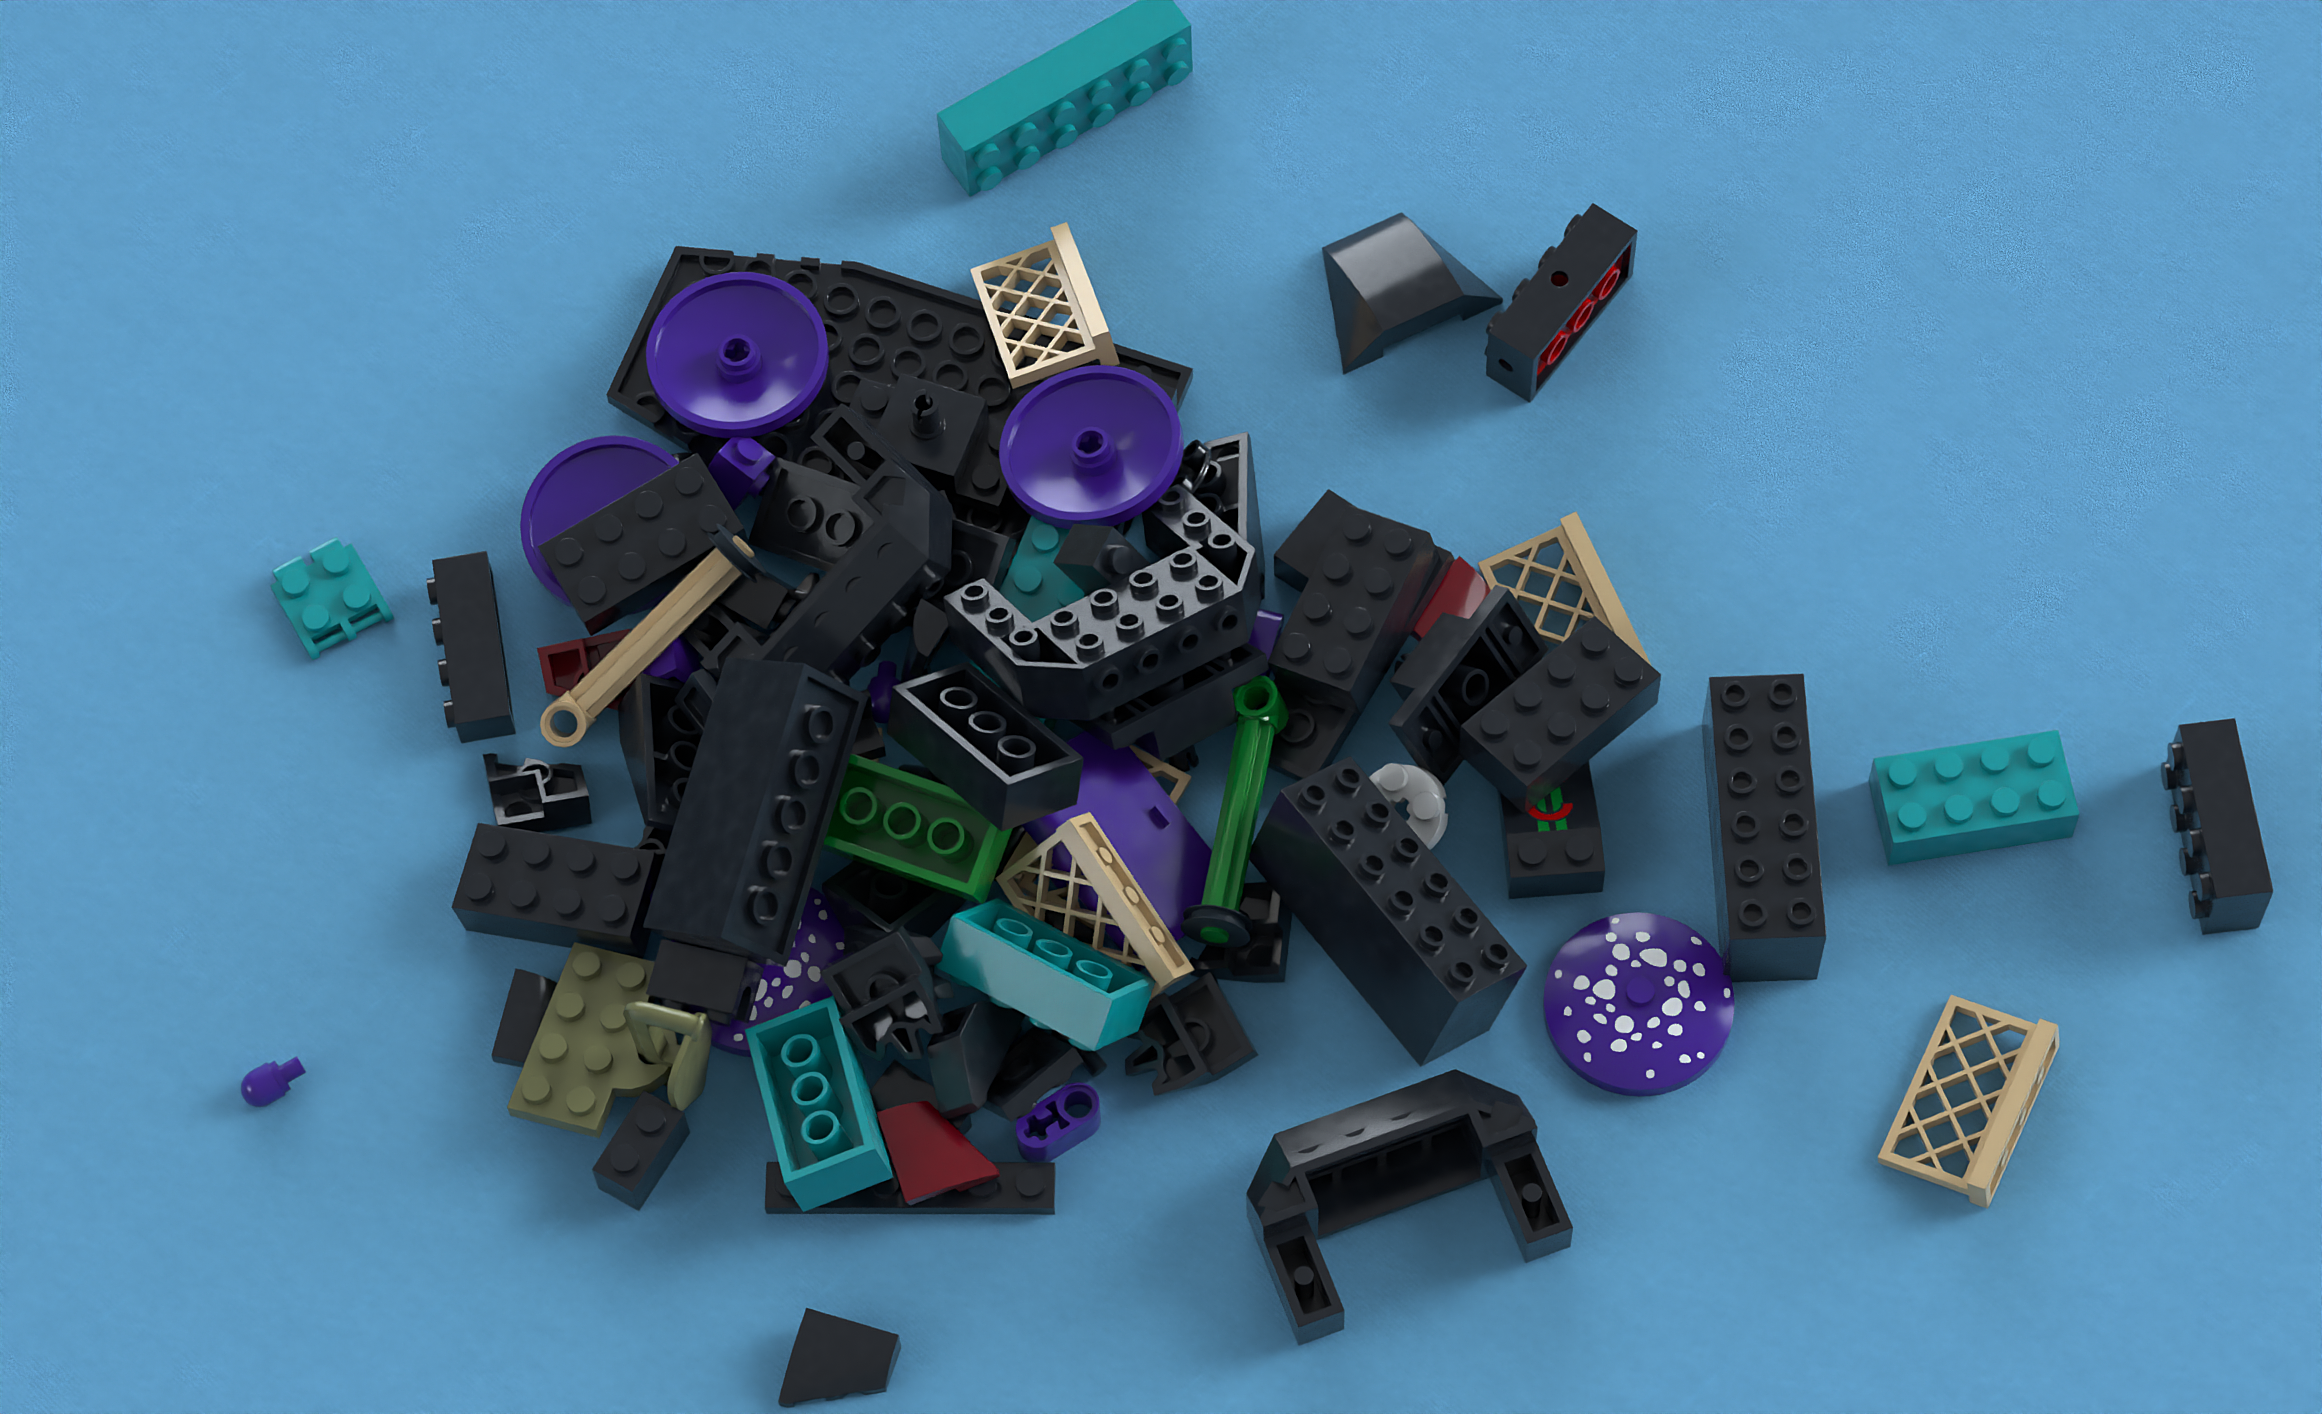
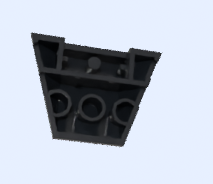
(1394, 285)

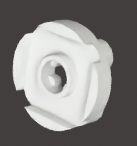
(1424, 798)

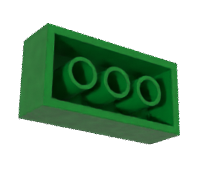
(914, 830)

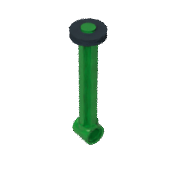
(1218, 917)

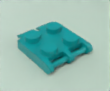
(328, 596)

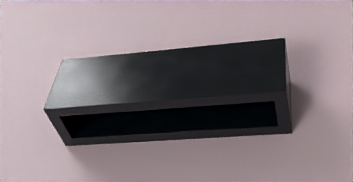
(472, 647)

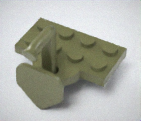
(595, 1043)

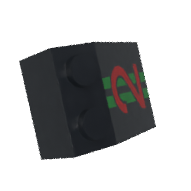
(1555, 843)

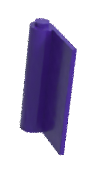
(1142, 826)

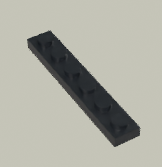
(1018, 1190)

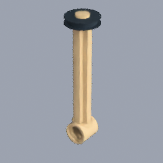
(652, 636)

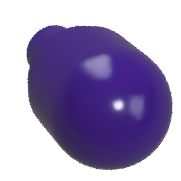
(881, 690)
(270, 1082)

